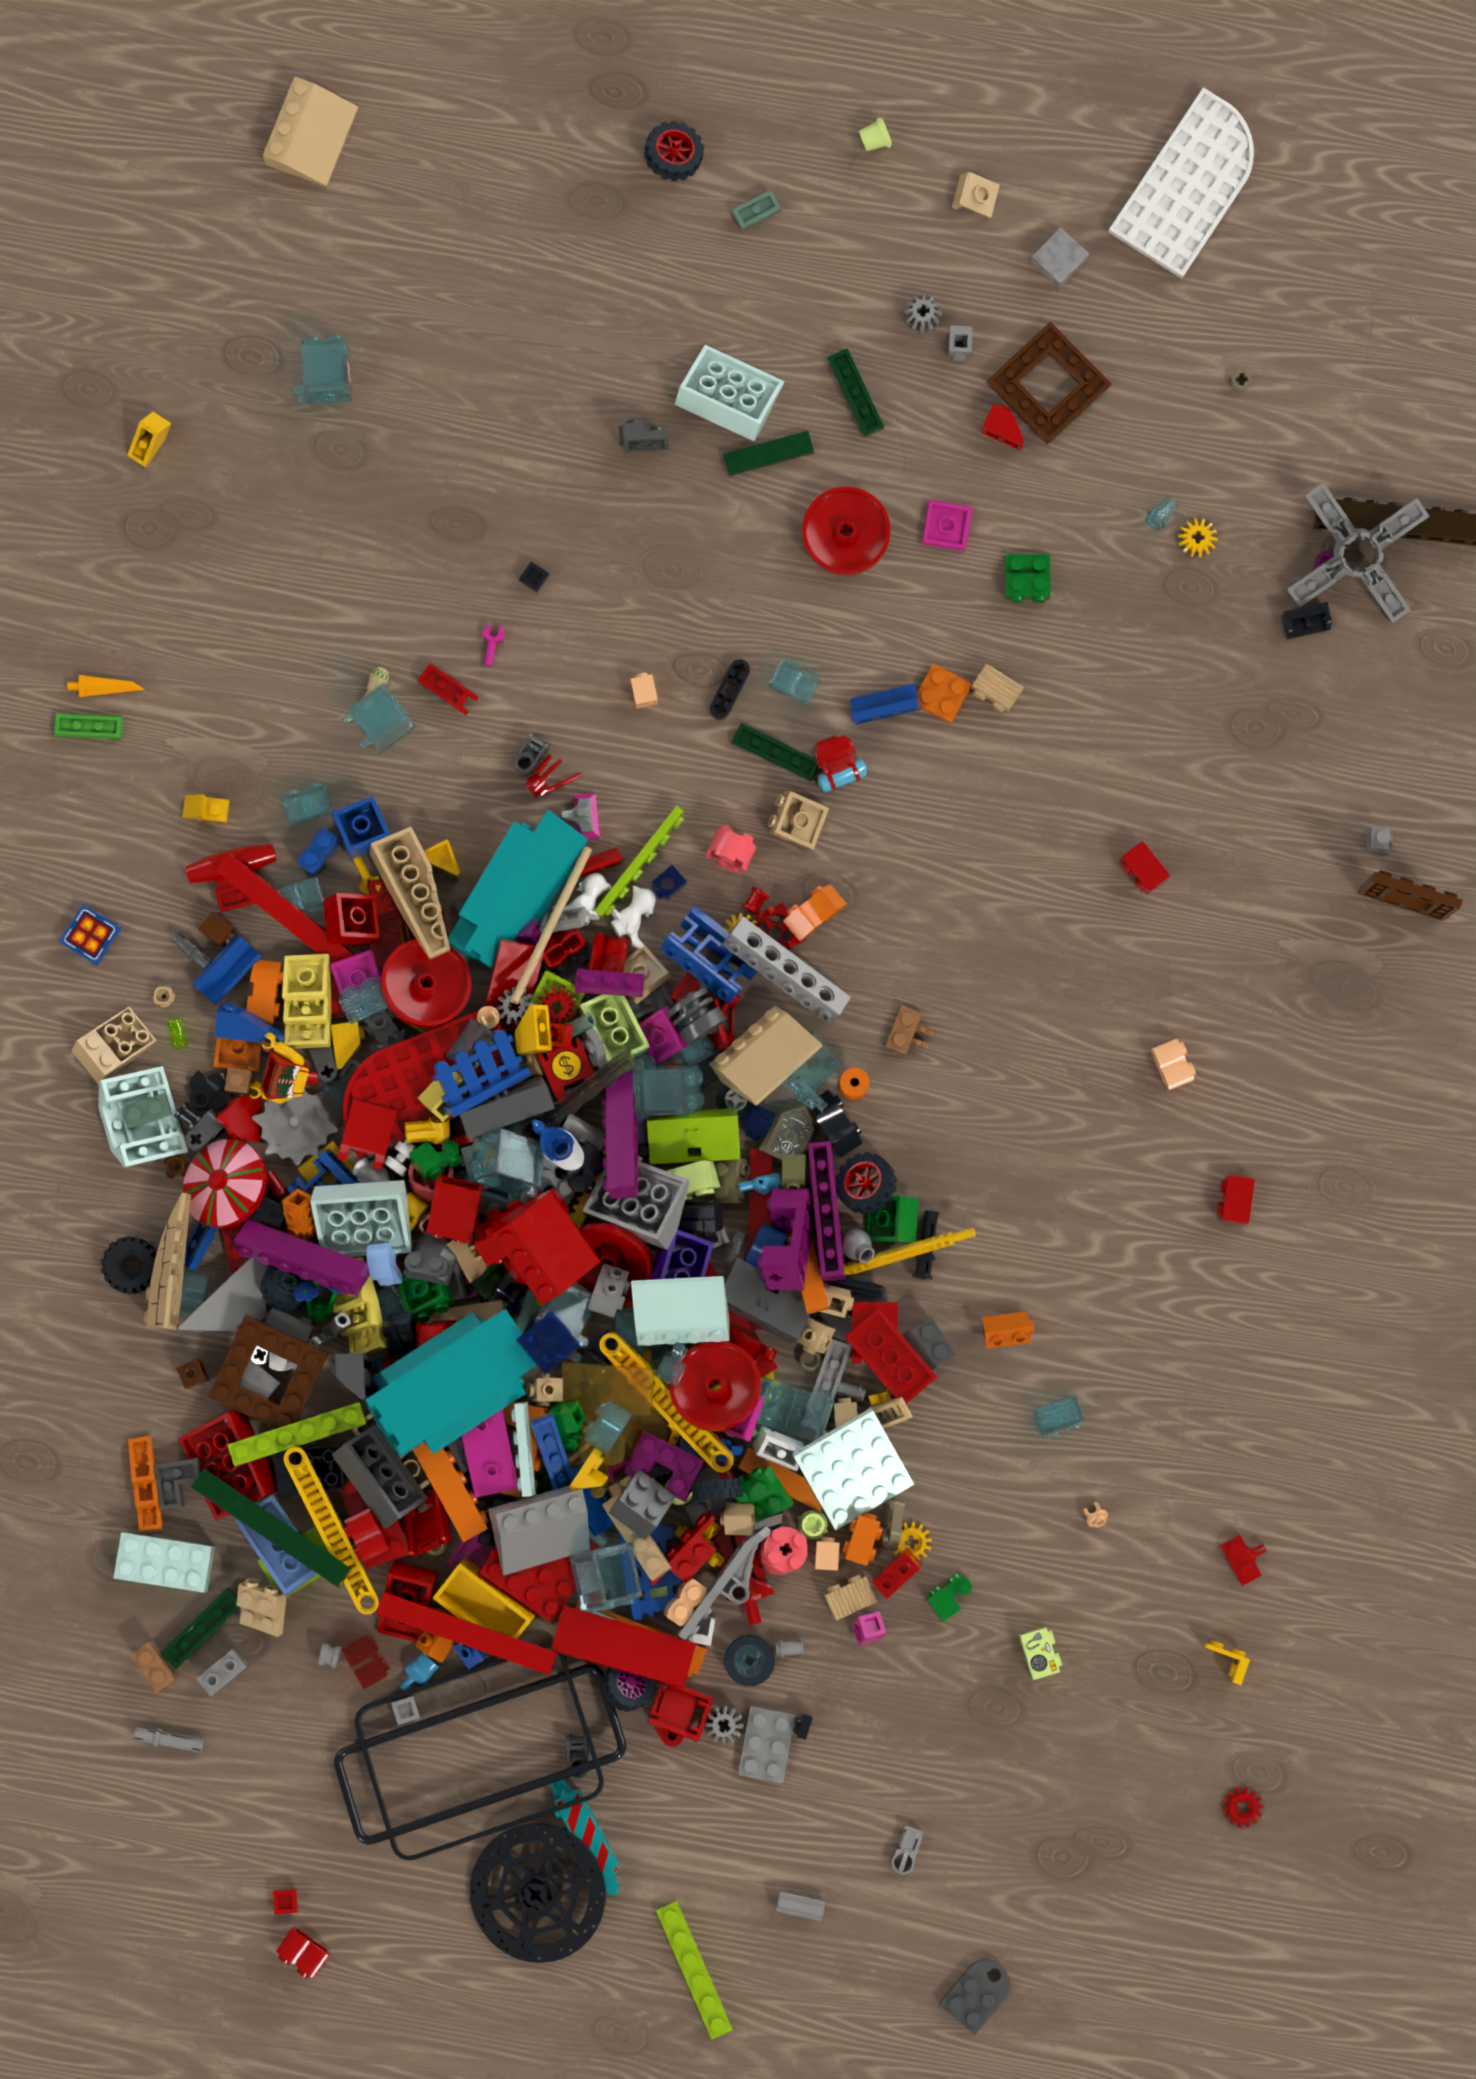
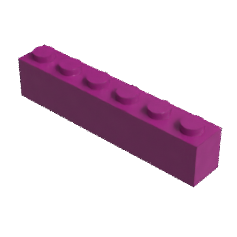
(620, 1138)
(826, 1211)
(302, 1258)

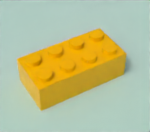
(481, 1602)

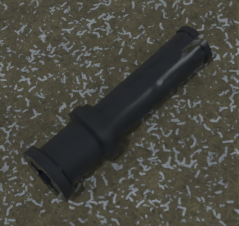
(925, 1261)

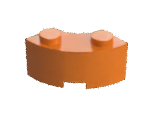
(815, 911)
(263, 999)

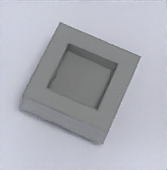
(405, 1710)

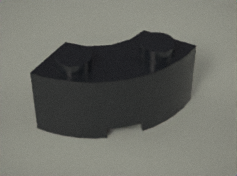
(836, 1126)

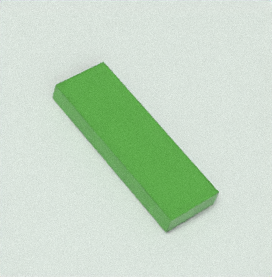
(88, 726)

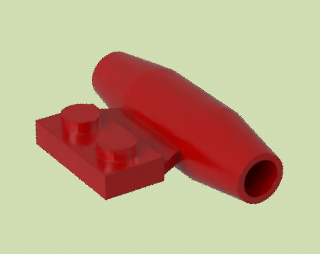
(228, 895)

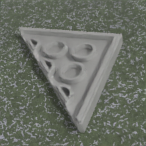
(231, 1301)

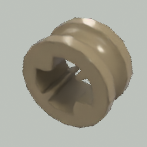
(1235, 385)

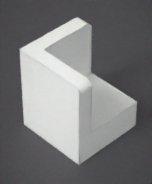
(705, 1632)

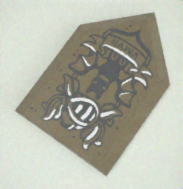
(790, 1132)

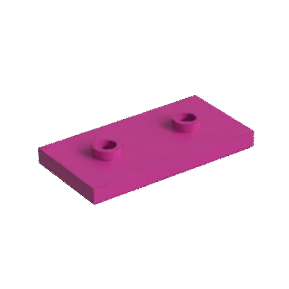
(491, 1456)

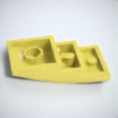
(307, 1001)
(365, 1319)

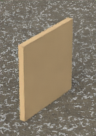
(469, 1258)

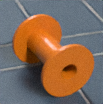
(849, 1091)

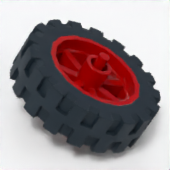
(682, 135)
(883, 1190)

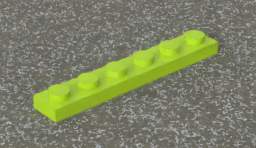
(646, 855)
(297, 1434)
(694, 1969)

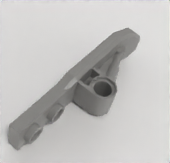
(734, 1574)

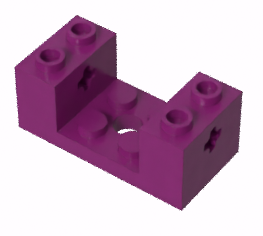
(787, 1265)

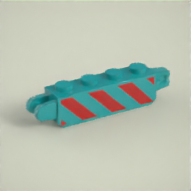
(583, 1824)

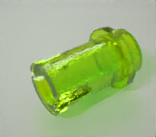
(178, 1034)

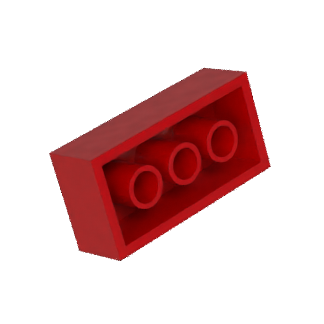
(394, 1534)

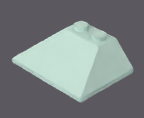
(146, 1142)

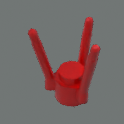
(537, 784)
(722, 1039)

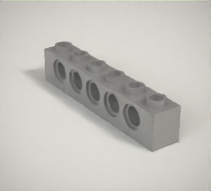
(786, 970)

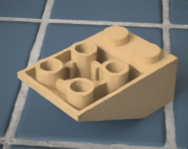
(113, 1045)

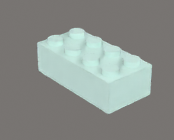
(164, 1562)

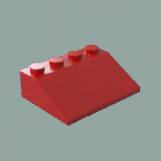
(544, 1246)
(210, 1445)

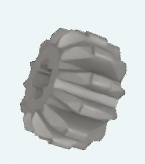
(931, 313)
(507, 1007)
(716, 1726)

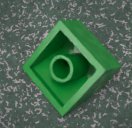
(894, 1222)

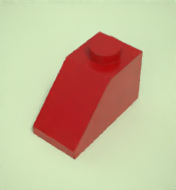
(1003, 427)

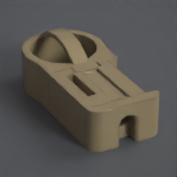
(892, 1524)

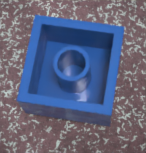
(360, 826)

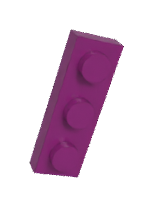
(609, 983)

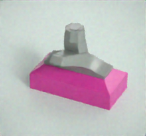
(584, 815)

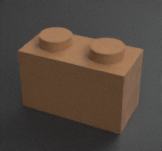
(154, 1666)

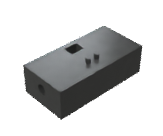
(507, 1107)
(772, 1310)

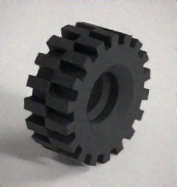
(114, 1261)

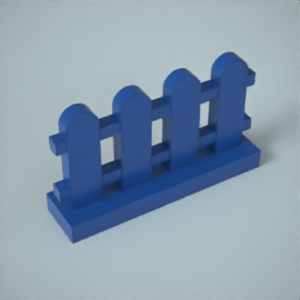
(491, 1073)
(669, 1579)

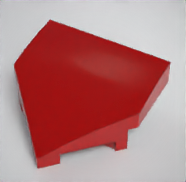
(239, 1121)

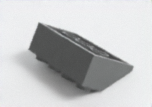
(355, 1373)
(379, 1476)

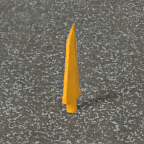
(100, 686)

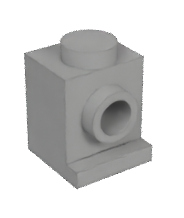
(961, 335)
(1379, 839)

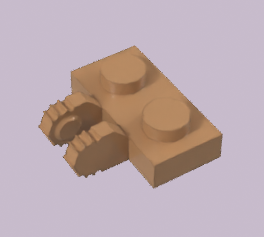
(904, 1029)

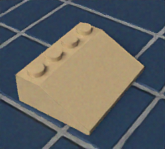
(309, 132)
(765, 1055)

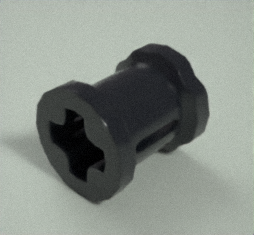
(188, 1115)

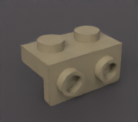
(729, 1175)

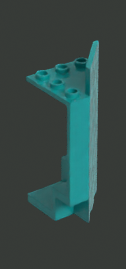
(516, 886)
(451, 1383)

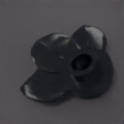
(211, 1089)

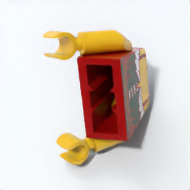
(284, 1074)

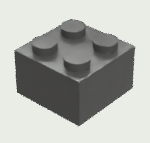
(642, 1504)

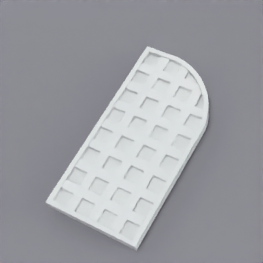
(1188, 185)

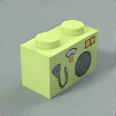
(1040, 1653)

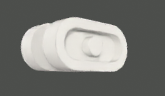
(398, 1163)

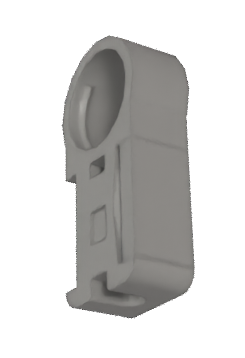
(909, 1846)

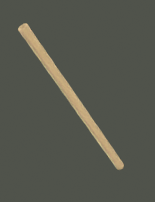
(546, 934)

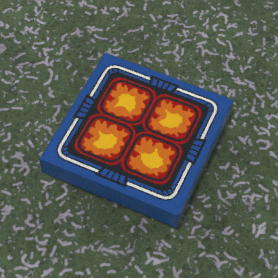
(90, 935)

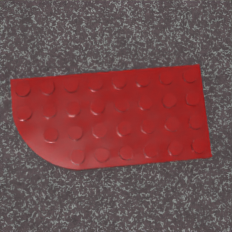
(404, 1071)

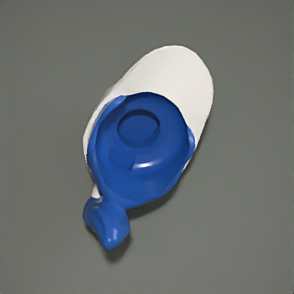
(559, 1146)

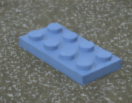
(284, 1568)

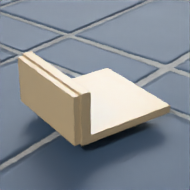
(976, 194)

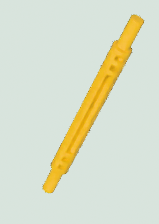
(908, 1251)

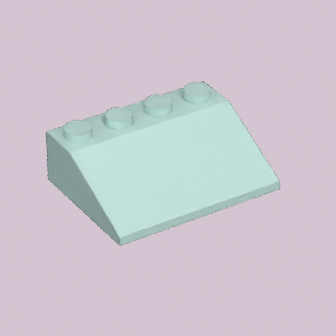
(729, 392)
(362, 1215)
(680, 1310)

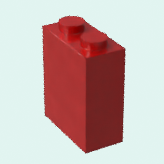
(455, 1209)

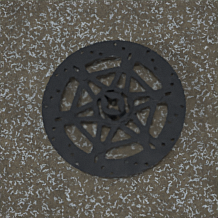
(545, 1884)

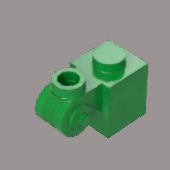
(432, 1164)
(569, 1420)
(943, 1598)

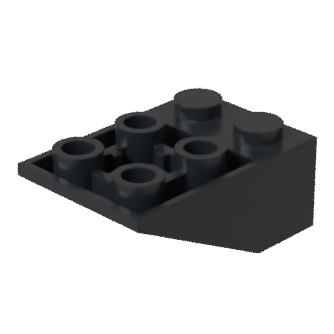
(323, 1462)

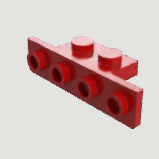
(691, 1551)

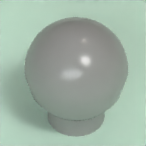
(857, 1245)

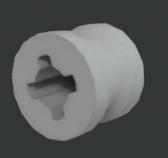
(329, 1655)

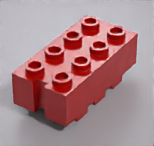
(486, 1245)

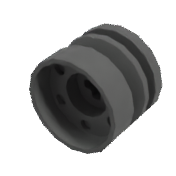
(696, 1016)

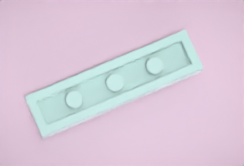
(523, 1440)

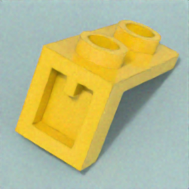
(1236, 1671)

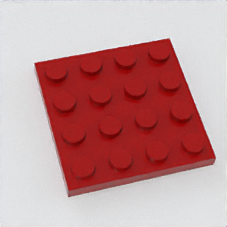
(539, 1588)

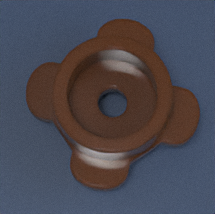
(170, 1162)

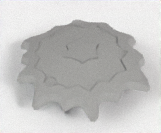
(295, 1127)

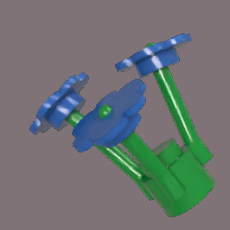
(317, 1309)

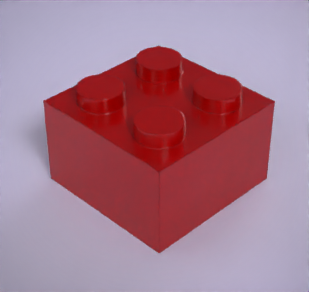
(351, 919)

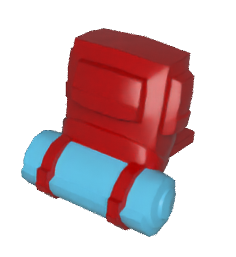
(838, 763)

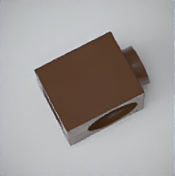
(217, 930)
(192, 1374)

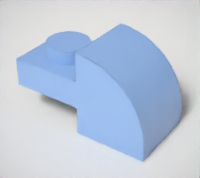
(382, 1264)

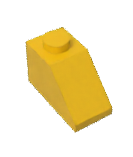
(148, 438)
(533, 1031)
(346, 1041)

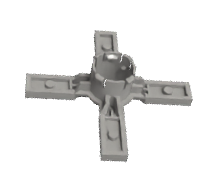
(1345, 533)

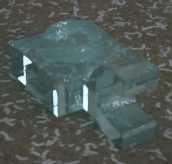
(672, 1368)

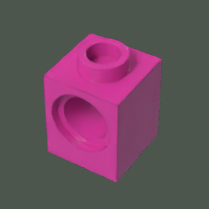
(869, 1628)

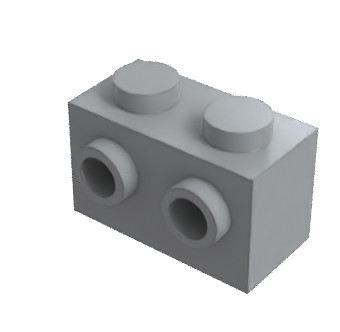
(609, 1289)

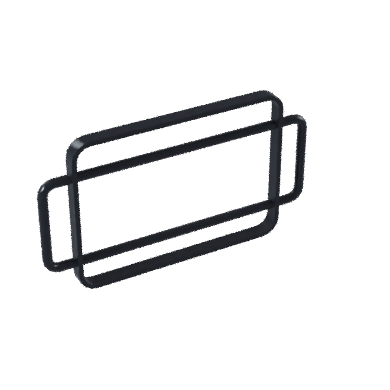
(364, 1744)

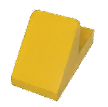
(205, 808)
(588, 1474)

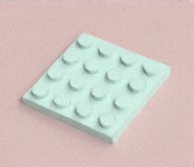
(853, 1469)

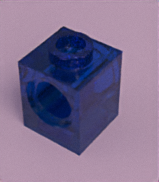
(672, 874)
(758, 1123)

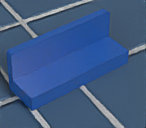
(884, 704)
(226, 969)
(597, 1516)

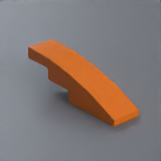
(814, 1292)
(144, 1482)
(793, 1483)

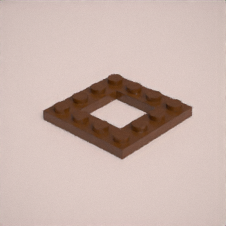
(1044, 423)
(1409, 896)
(258, 1333)

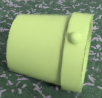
(875, 135)
(812, 1524)

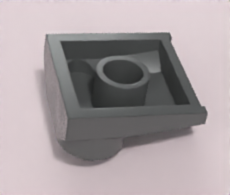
(431, 1260)

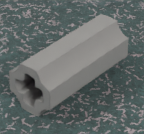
(800, 1906)

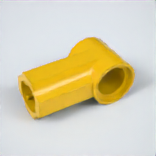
(429, 1130)

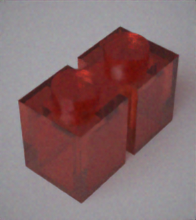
(360, 1651)

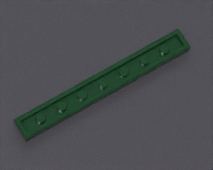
(271, 1528)

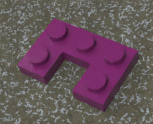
(683, 1463)

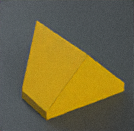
(443, 858)

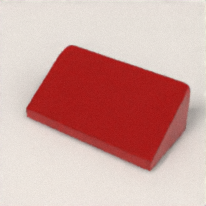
(602, 861)

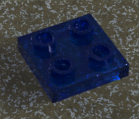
(548, 1342)

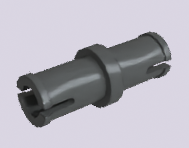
(191, 950)

